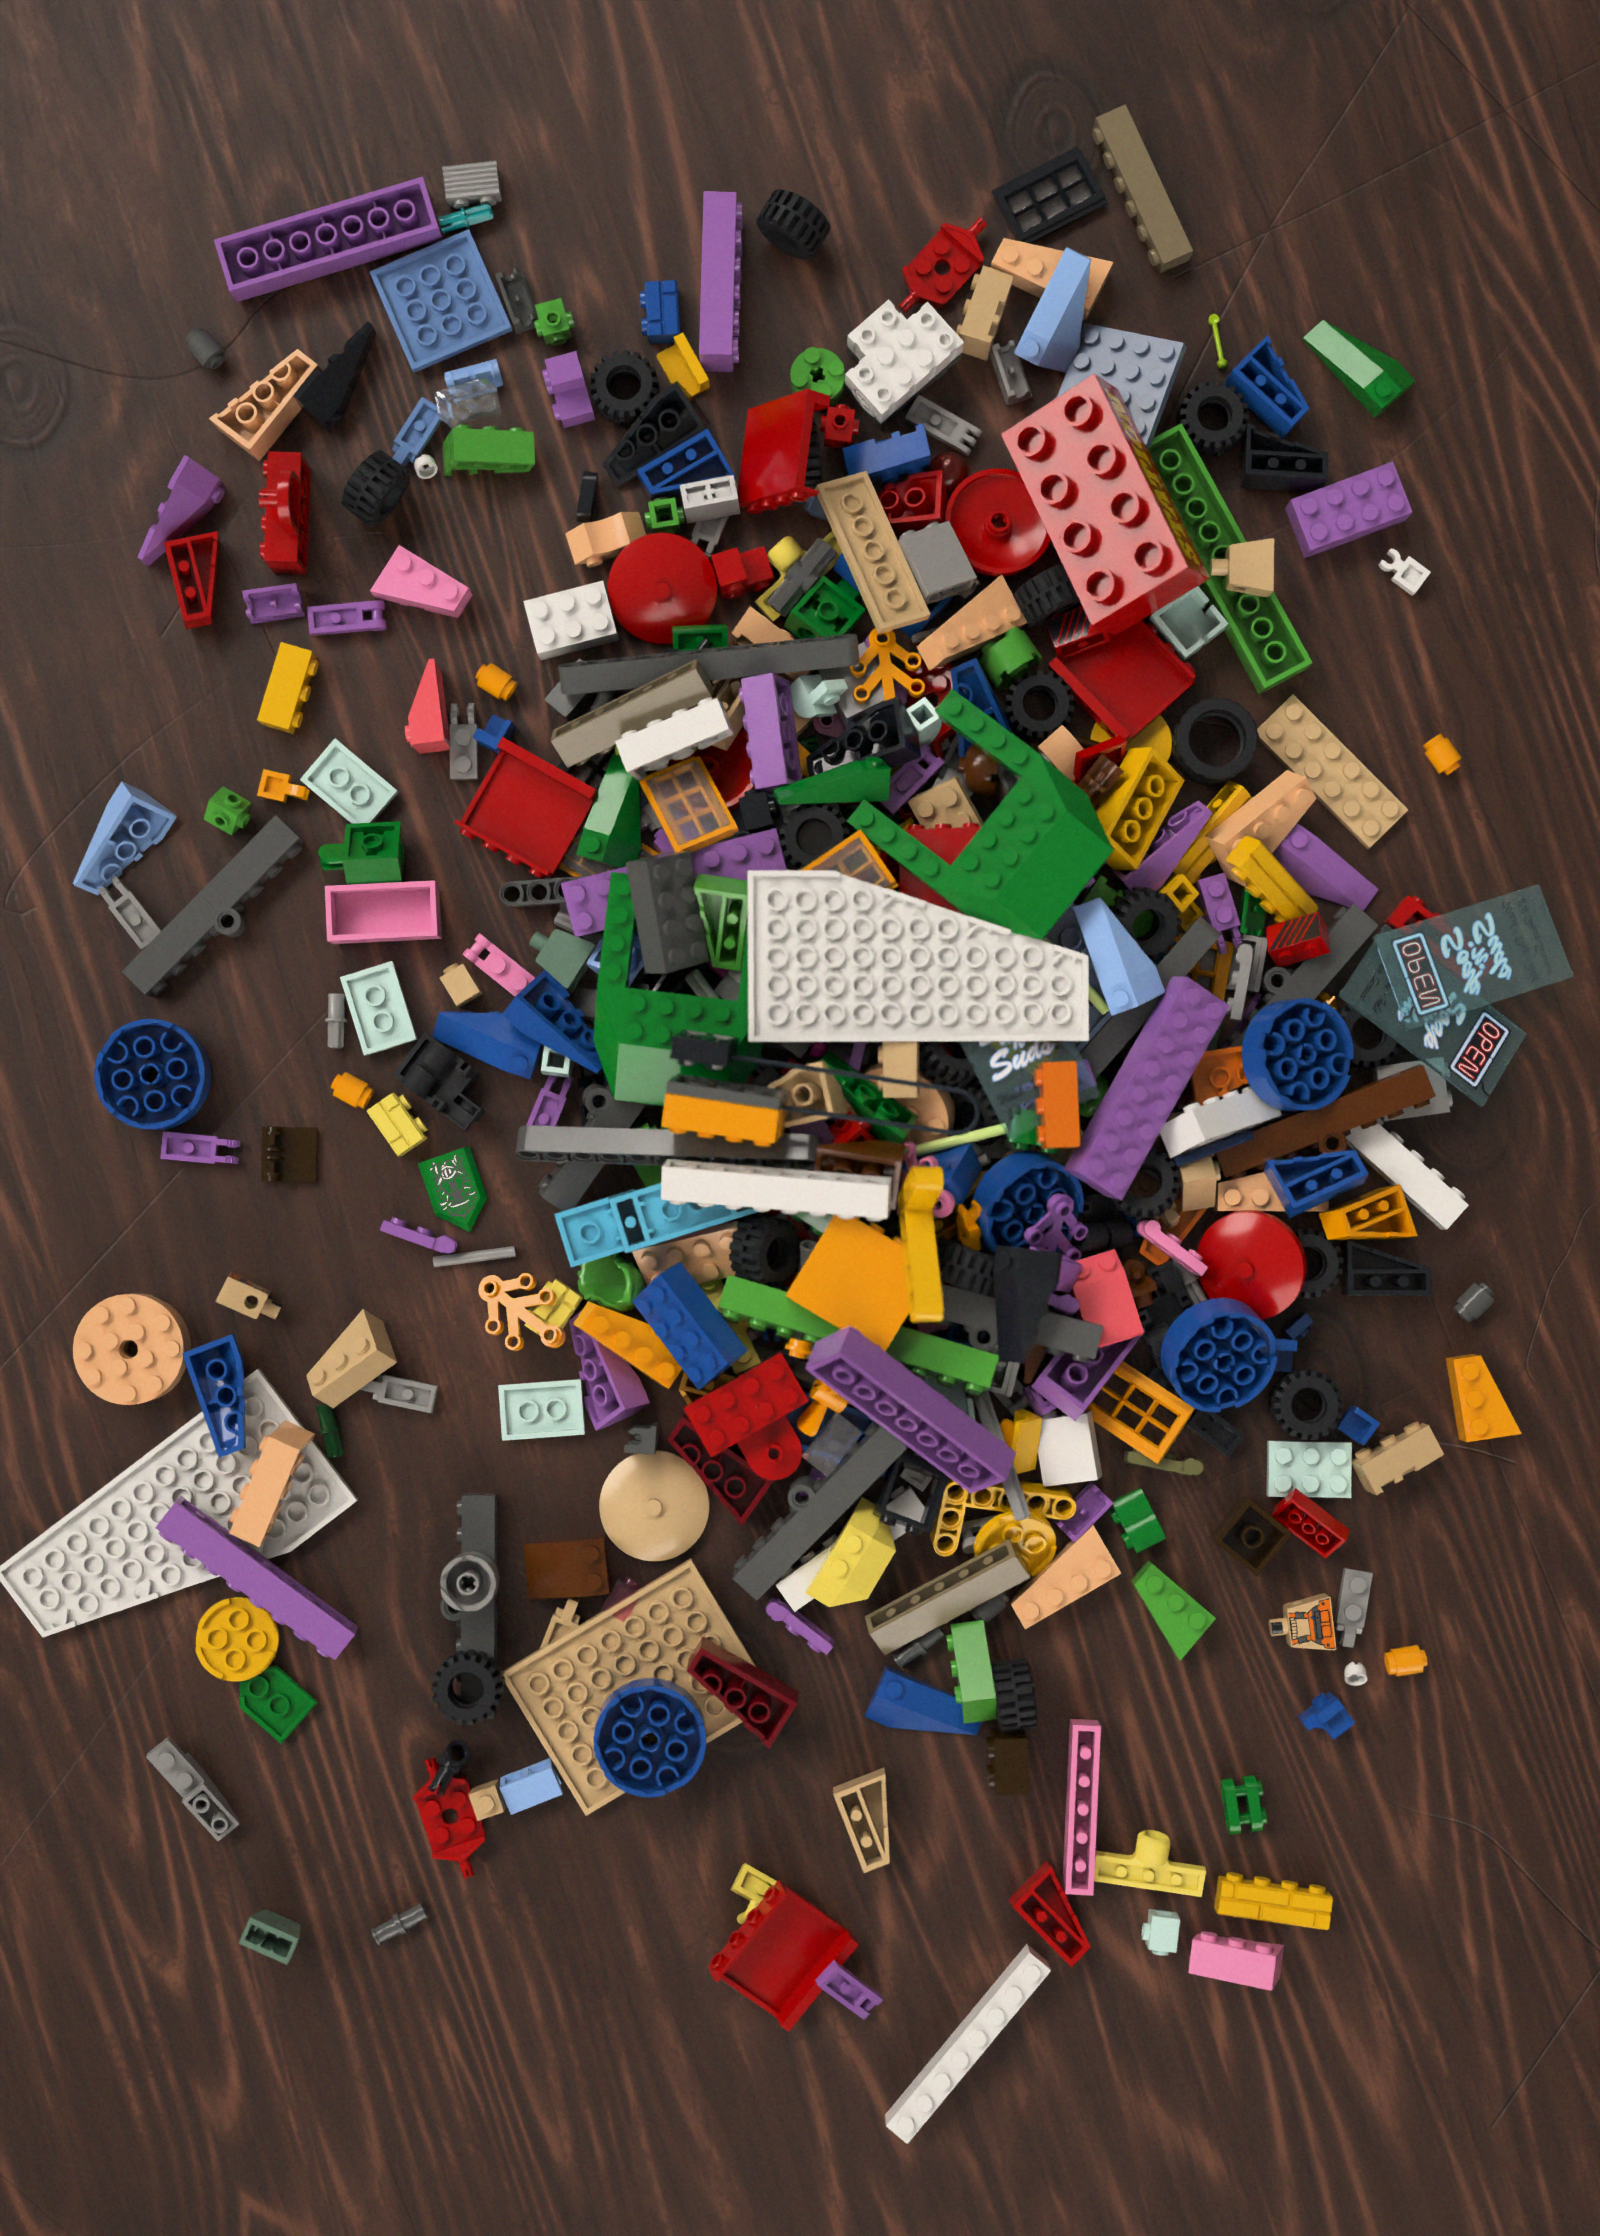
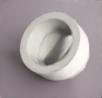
(422, 472)
(1355, 1674)

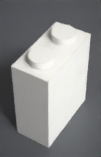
(1068, 1449)

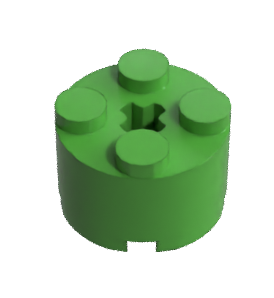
(823, 364)
(1009, 658)

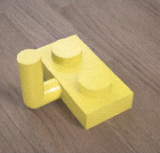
(752, 1886)

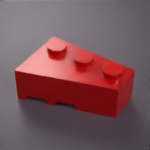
(194, 575)
(1050, 1914)

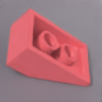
(428, 715)
(1106, 1298)

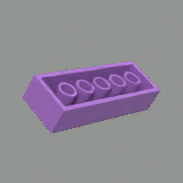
(720, 281)

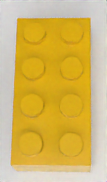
(1137, 805)

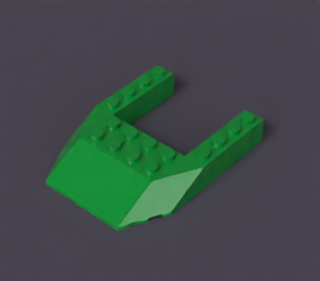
(1027, 854)
(638, 1025)

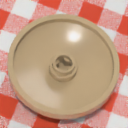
(654, 1506)

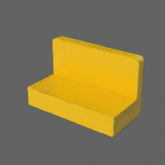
(683, 366)
(1026, 1440)

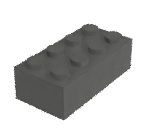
(667, 912)

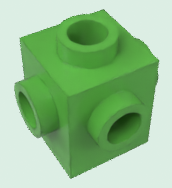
(553, 322)
(664, 508)
(227, 811)

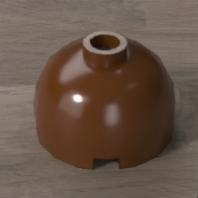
(978, 772)

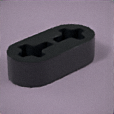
(587, 497)

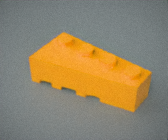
(631, 1341)

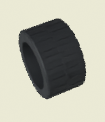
(1232, 714)

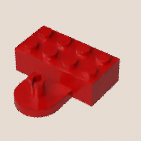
(286, 512)
(753, 1415)

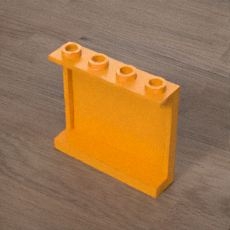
(855, 1280)

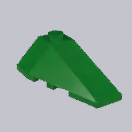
(1363, 370)
(848, 783)
(614, 821)
(869, 1102)

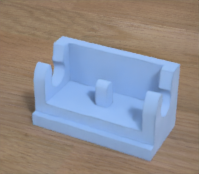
(530, 1786)

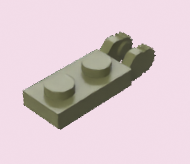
(1187, 1466)

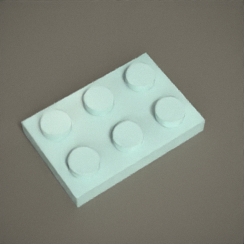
(348, 784)
(378, 1008)
(541, 1409)
(1309, 1466)

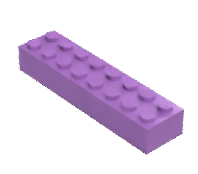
(328, 239)
(732, 858)
(1147, 1087)
(910, 1409)

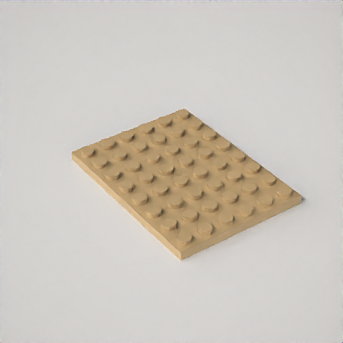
(576, 1673)

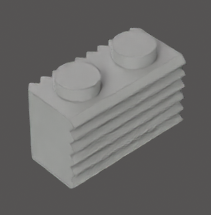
(472, 184)

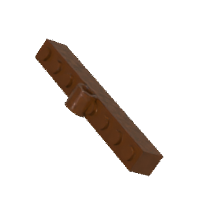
(1314, 1127)

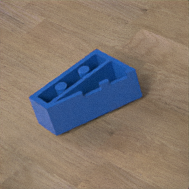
(1268, 389)
(889, 457)
(687, 463)
(959, 1169)
(1315, 1179)

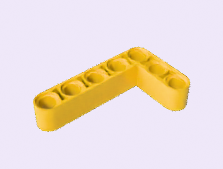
(918, 1240)
(993, 1500)

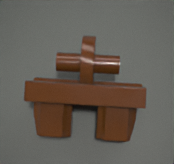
(1100, 779)
(1139, 1282)

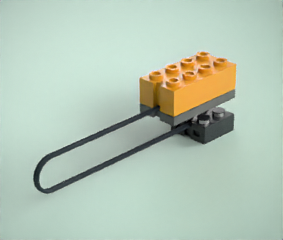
(746, 1109)

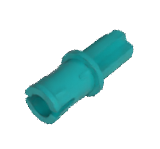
(465, 217)

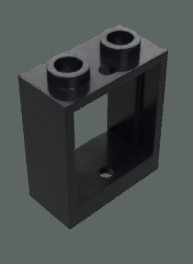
(930, 1511)

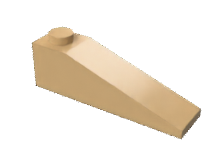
(811, 1091)

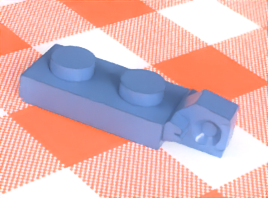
(416, 432)

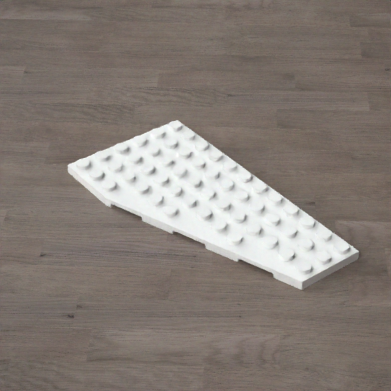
(885, 967)
(108, 1546)

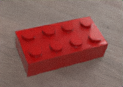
(1310, 1523)

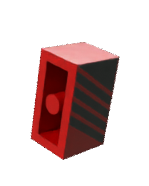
(1074, 633)
(1298, 939)

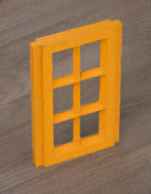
(1160, 1396)

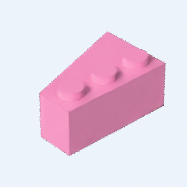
(419, 584)
(1236, 1960)

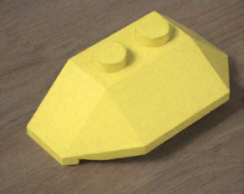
(854, 1559)

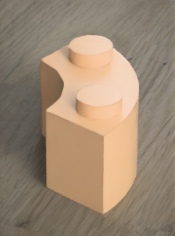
(604, 538)
(1061, 750)

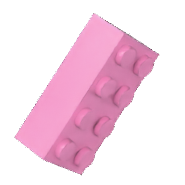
(383, 912)

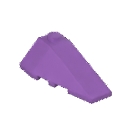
(191, 498)
(1166, 849)
(1322, 870)
(610, 1381)

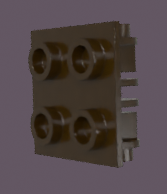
(289, 1154)

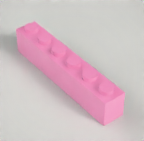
(1081, 1807)

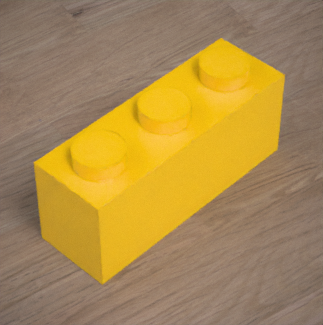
(288, 688)

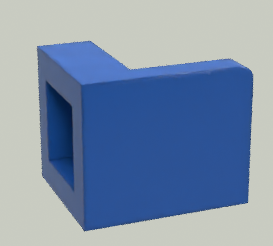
(493, 732)
(1284, 1353)
(1357, 1425)

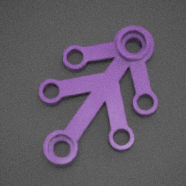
(1059, 1210)

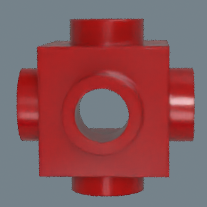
(839, 426)
(850, 1131)

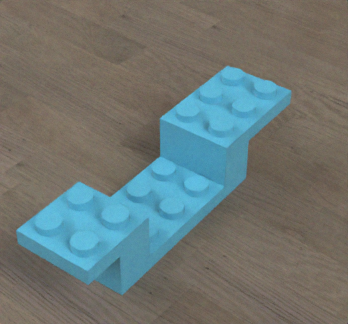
(633, 1222)

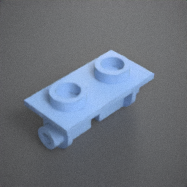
(487, 370)

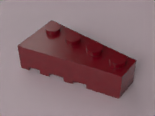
(724, 1473)
(744, 1689)

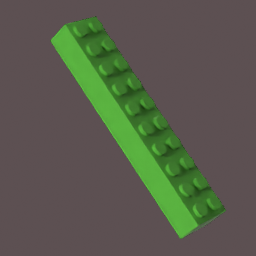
(1256, 624)
(917, 1351)

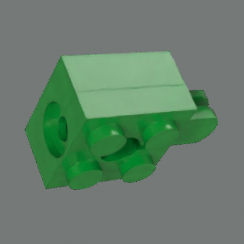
(826, 610)
(368, 854)

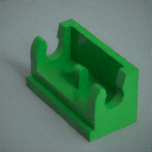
(1251, 915)

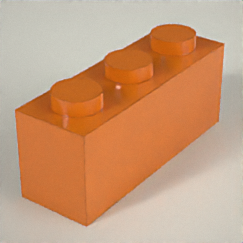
(1057, 1105)

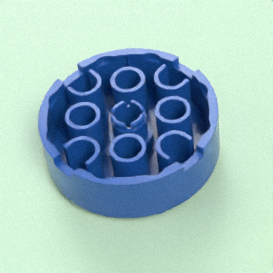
(1297, 1054)
(181, 1079)
(1017, 1195)
(1218, 1354)
(645, 1708)

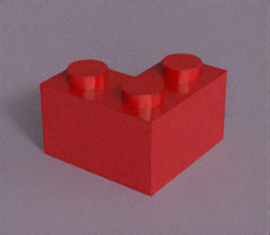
(742, 572)

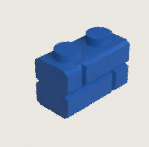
(662, 311)

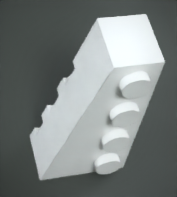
(673, 737)
(1216, 1120)

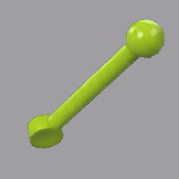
(1213, 321)

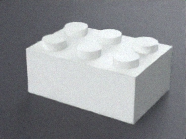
(571, 620)

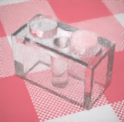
(467, 402)
(831, 1444)

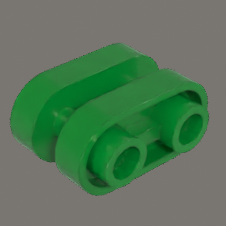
(1255, 1814)

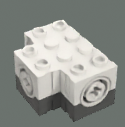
(898, 359)

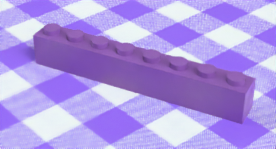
(257, 1578)

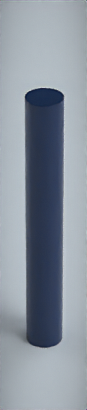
(1213, 1148)

